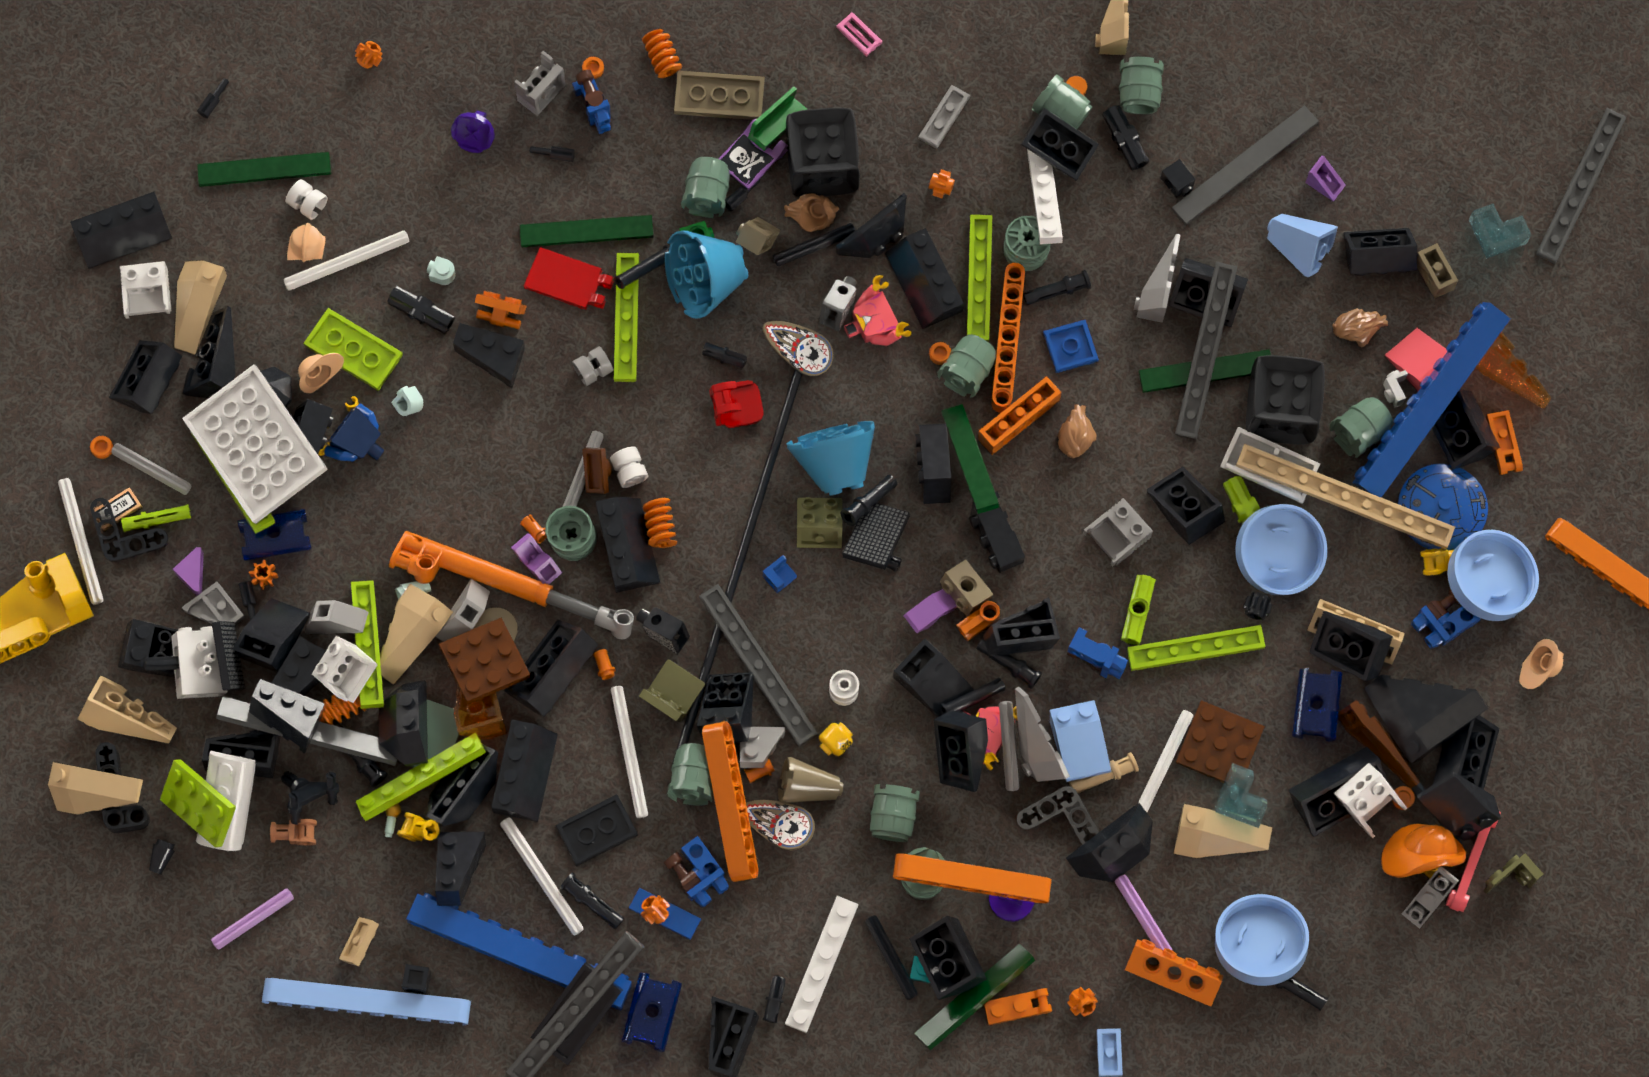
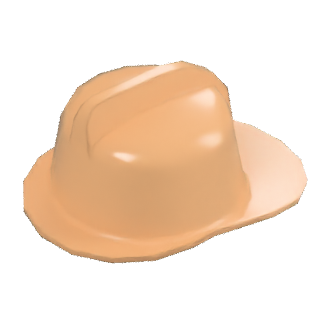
(306, 244)
(318, 370)
(1540, 664)

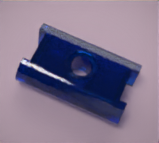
(290, 539)
(1314, 688)
(651, 994)

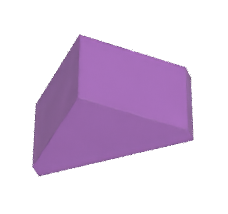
(1325, 179)
(191, 570)

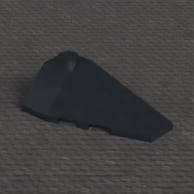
(216, 357)

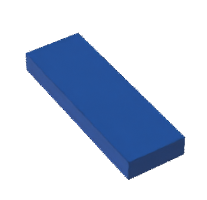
(678, 919)

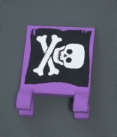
(748, 161)

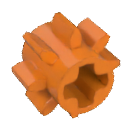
(368, 54)
(941, 183)
(260, 579)
(655, 909)
(1082, 1001)

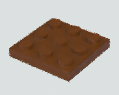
(484, 660)
(1217, 741)

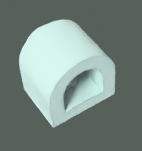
(441, 271)
(408, 401)

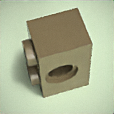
(757, 235)
(1436, 271)
(965, 576)

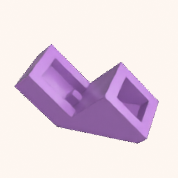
(536, 560)
(930, 610)

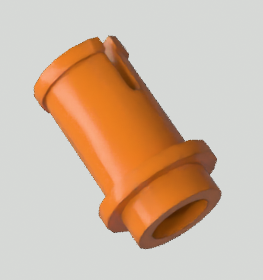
(534, 529)
(604, 665)
(756, 773)

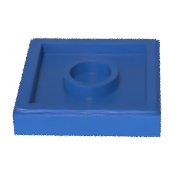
(1070, 346)

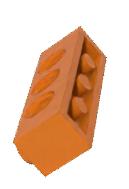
(1019, 415)
(1179, 983)

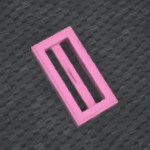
(871, 47)

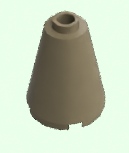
(807, 783)

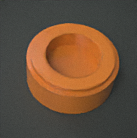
(595, 65)
(1078, 83)
(939, 353)
(101, 447)
(1406, 795)

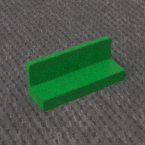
(772, 123)

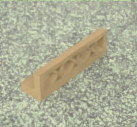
(1329, 607)

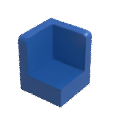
(779, 574)

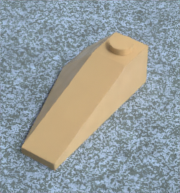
(1114, 29)
(196, 298)
(413, 627)
(114, 712)
(85, 790)
(1212, 834)

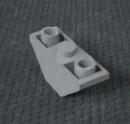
(465, 611)
(335, 618)
(1430, 897)

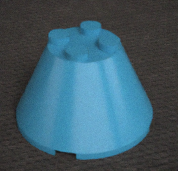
(702, 271)
(835, 455)

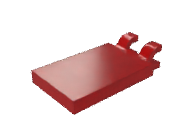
(567, 280)

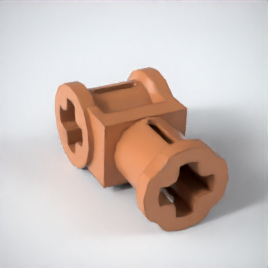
(295, 834)

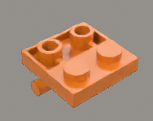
(501, 309)

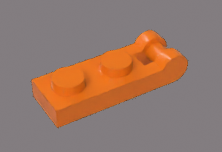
(1504, 433)
(1017, 1007)

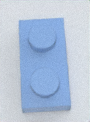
(1109, 1052)

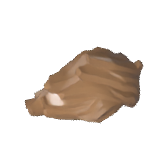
(812, 212)
(1358, 325)
(1076, 433)

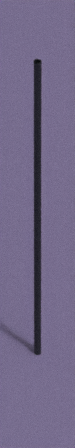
(742, 552)

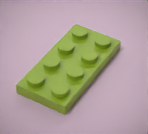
(362, 352)
(197, 803)

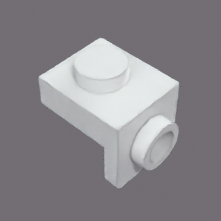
(1393, 390)

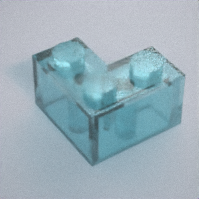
(1498, 236)
(1236, 801)

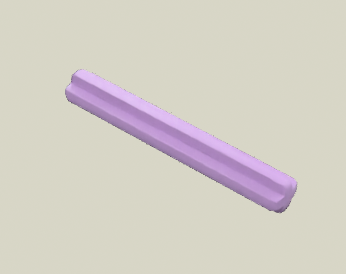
(1141, 912)
(252, 918)

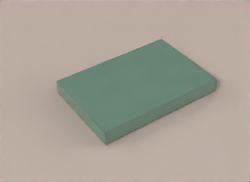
(440, 728)

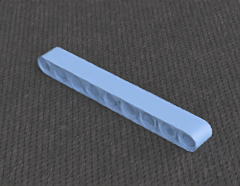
(367, 1000)

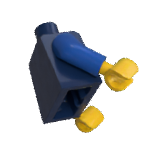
(354, 435)

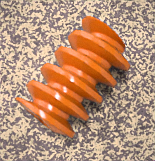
(660, 54)
(657, 523)
(339, 707)

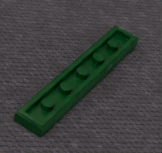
(264, 169)
(586, 231)
(1177, 374)
(970, 459)
(970, 1001)

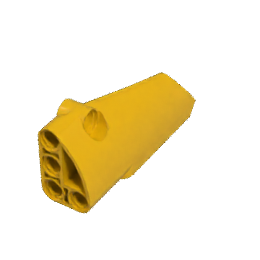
(40, 606)

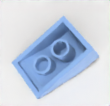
(1080, 740)

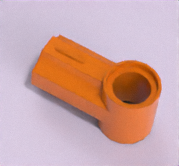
(977, 621)

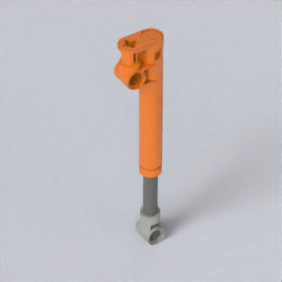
(425, 557)

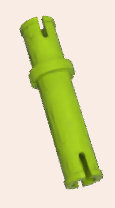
(155, 518)

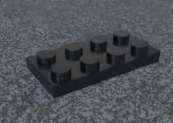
(579, 1035)

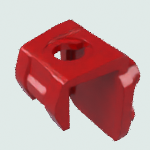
(736, 403)

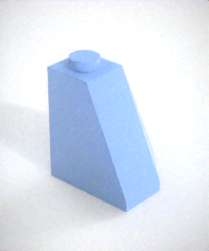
(1302, 241)

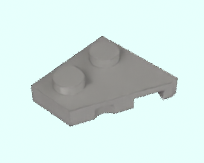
(214, 606)
(760, 746)

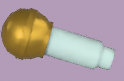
(391, 813)

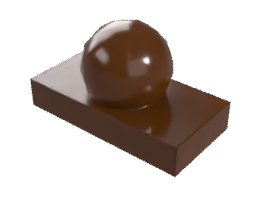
(596, 470)

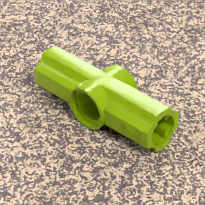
(1241, 500)
(1141, 597)

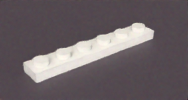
(1045, 200)
(821, 964)

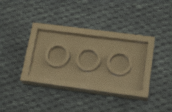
(719, 95)

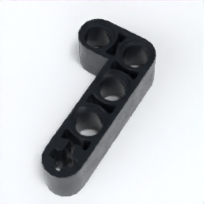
(125, 813)

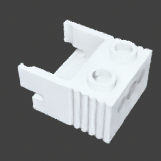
(145, 289)
(344, 669)
(1366, 795)

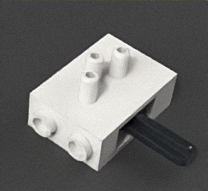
(193, 663)

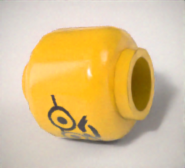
(835, 739)

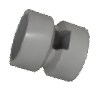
(584, 367)

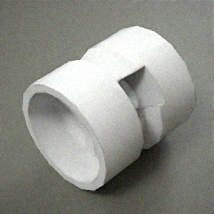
(303, 197)
(629, 467)
(844, 687)

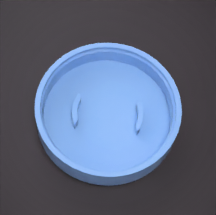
(1281, 549)
(1493, 575)
(1261, 940)

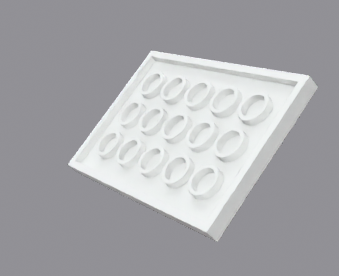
(254, 444)

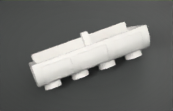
(1243, 437)
(234, 780)

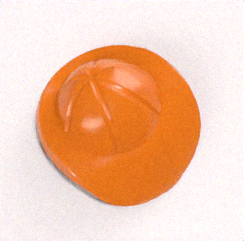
(1421, 849)

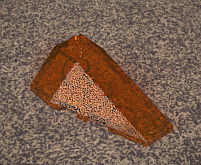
(1510, 372)
(479, 716)

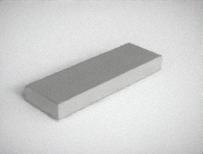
(944, 116)

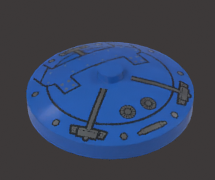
(1447, 497)

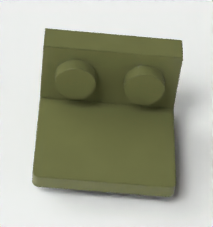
(819, 523)
(673, 691)
(1526, 872)

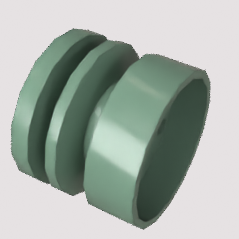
(1028, 254)
(566, 521)

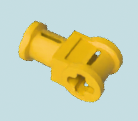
(1435, 560)
(417, 828)

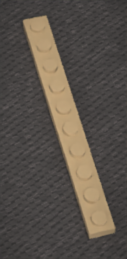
(1345, 496)

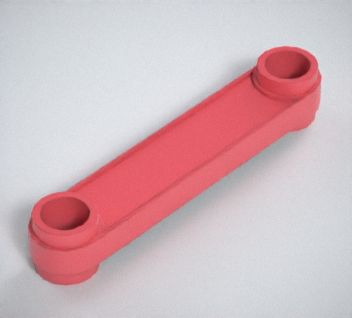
(1458, 898)

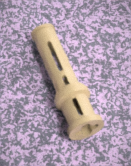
(1118, 769)

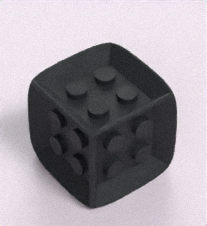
(823, 151)
(1285, 399)

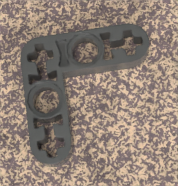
(1068, 809)

